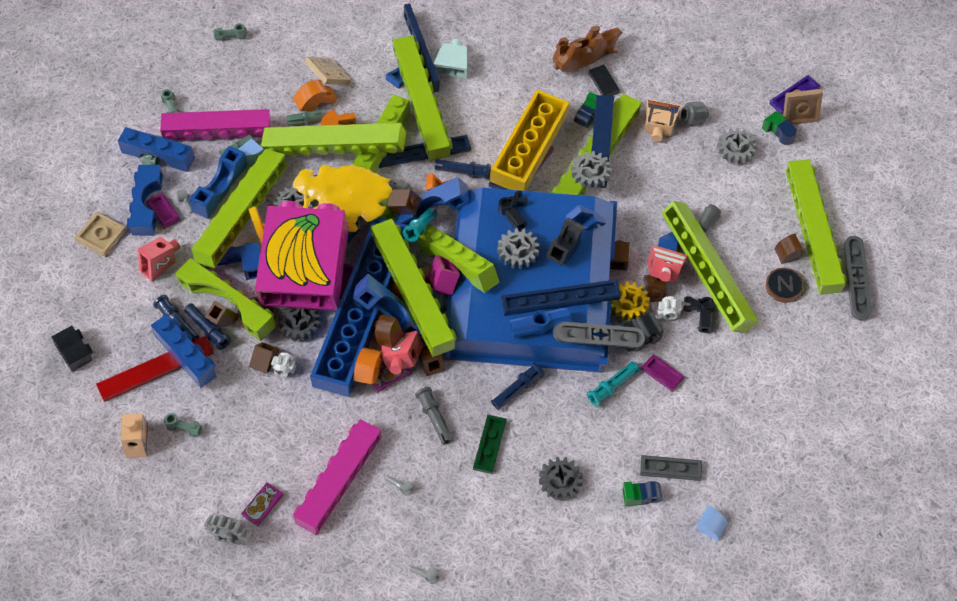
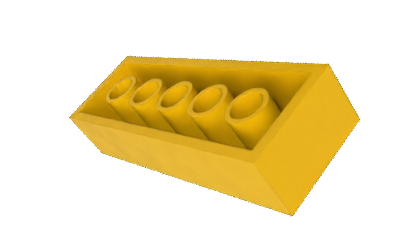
(529, 141)

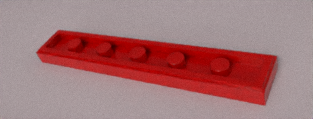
(145, 373)

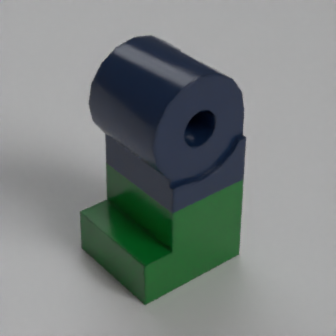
(586, 113)
(780, 127)
(641, 493)

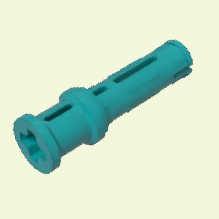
(418, 226)
(607, 388)

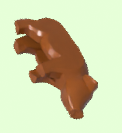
(585, 50)

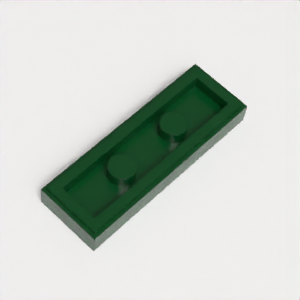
(489, 444)

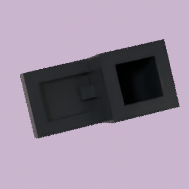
(566, 243)

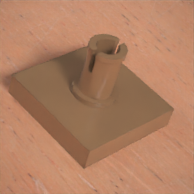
(803, 106)

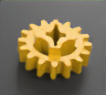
(629, 300)

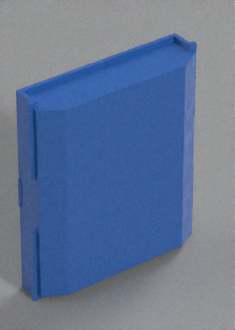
(479, 317)

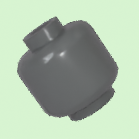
(694, 113)

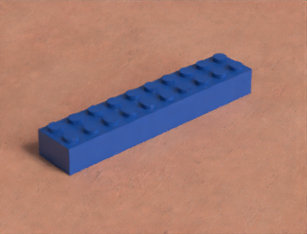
(351, 324)

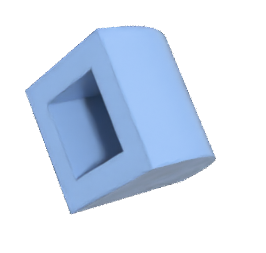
(252, 151)
(712, 523)

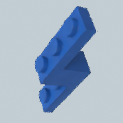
(247, 254)

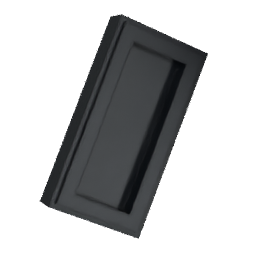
(603, 81)

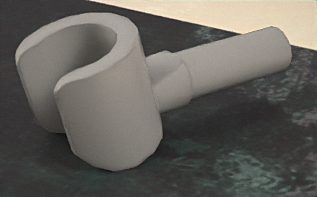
(183, 196)
(405, 488)
(432, 576)

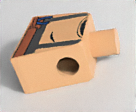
(660, 119)
(134, 429)

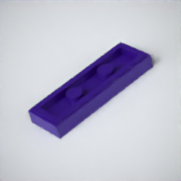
(804, 84)

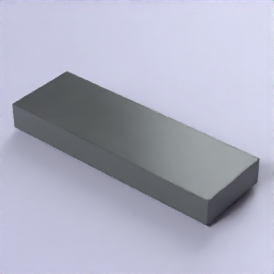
(671, 468)

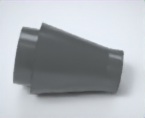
(709, 217)

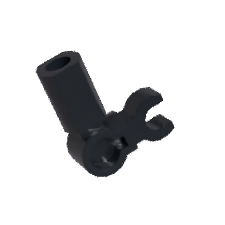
(507, 207)
(705, 307)

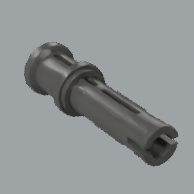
(431, 407)

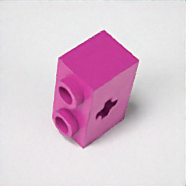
(443, 275)

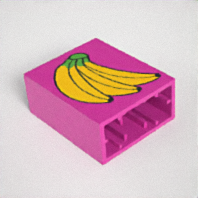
(302, 256)

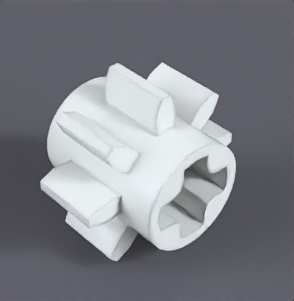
(669, 308)
(283, 364)

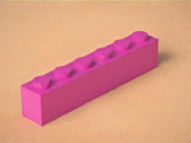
(214, 124)
(337, 477)

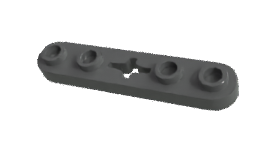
(858, 293)
(581, 334)

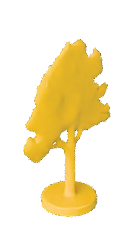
(348, 187)

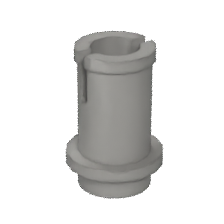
(399, 185)

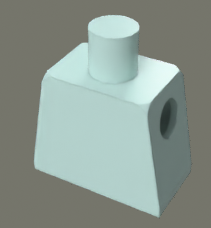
(452, 60)

